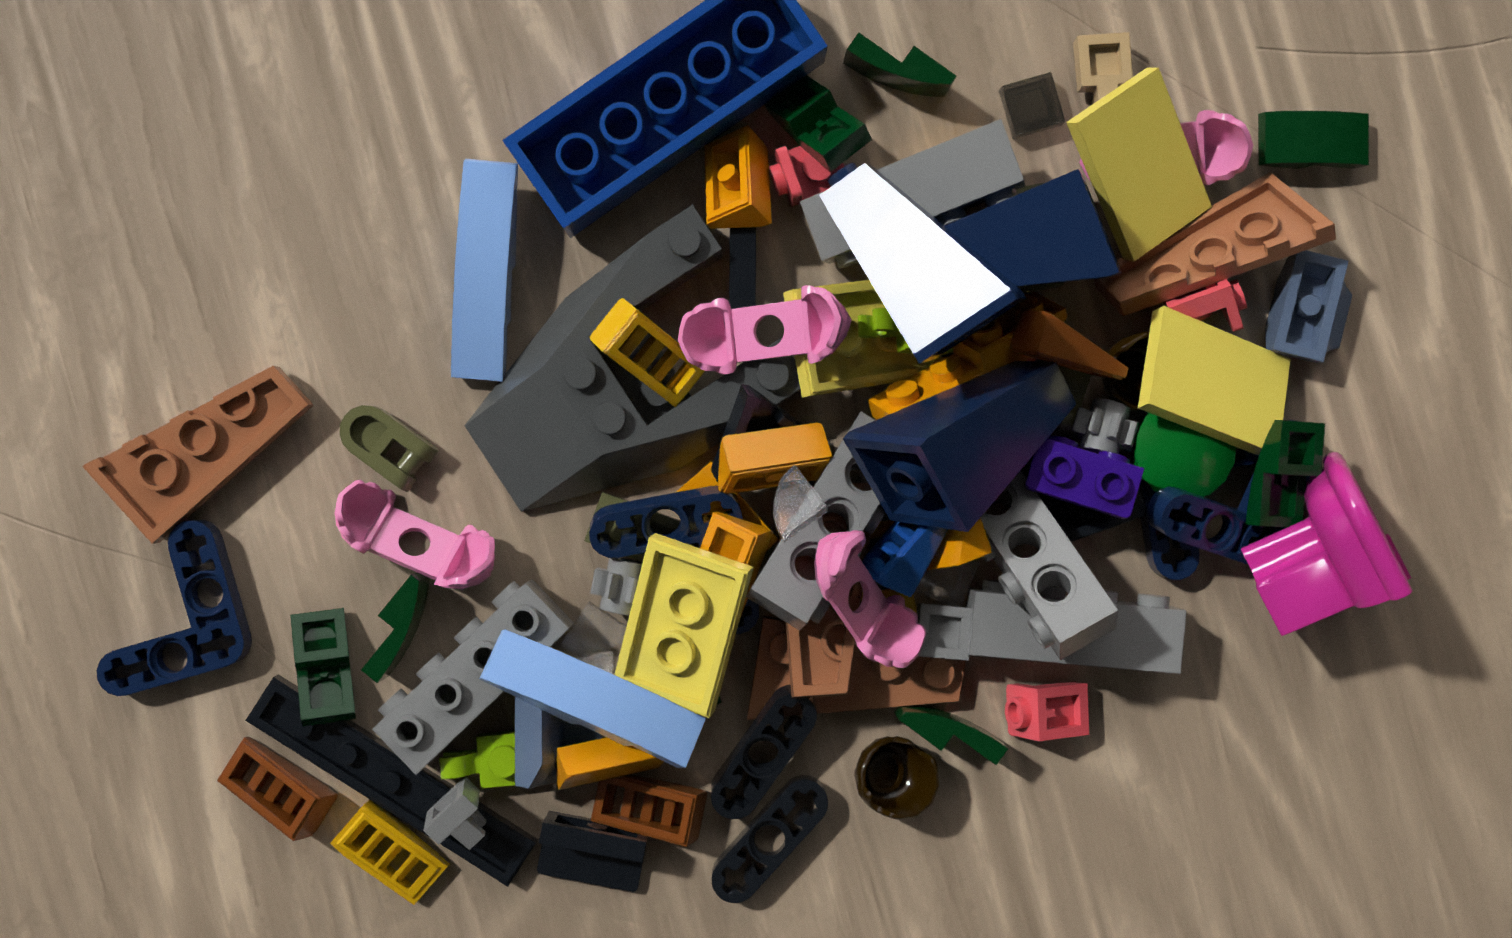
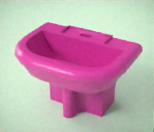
(1328, 559)

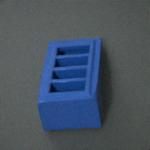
(903, 555)

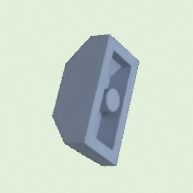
(1308, 307)
(537, 741)

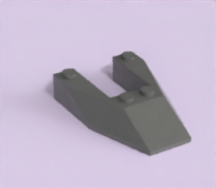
(581, 421)

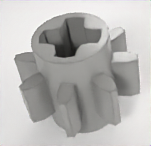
(1105, 427)
(616, 584)

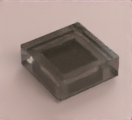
(1031, 105)

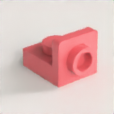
(799, 174)
(1220, 295)
(1047, 710)

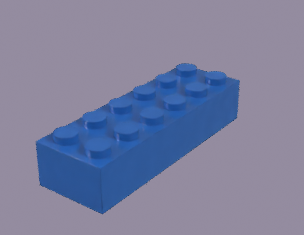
(663, 104)

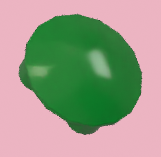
(1181, 457)

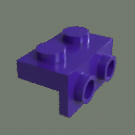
(1084, 478)

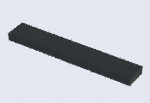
(381, 776)

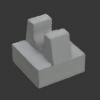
(946, 631)
(456, 815)

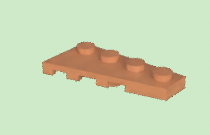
(1230, 238)
(185, 462)
(823, 652)
(869, 685)

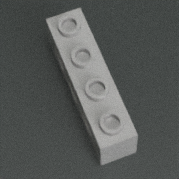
(778, 584)
(1063, 624)

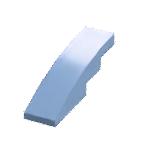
(484, 269)
(592, 698)

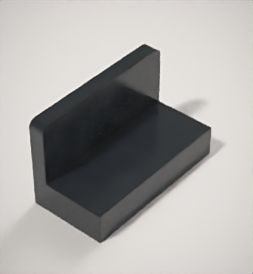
(590, 852)

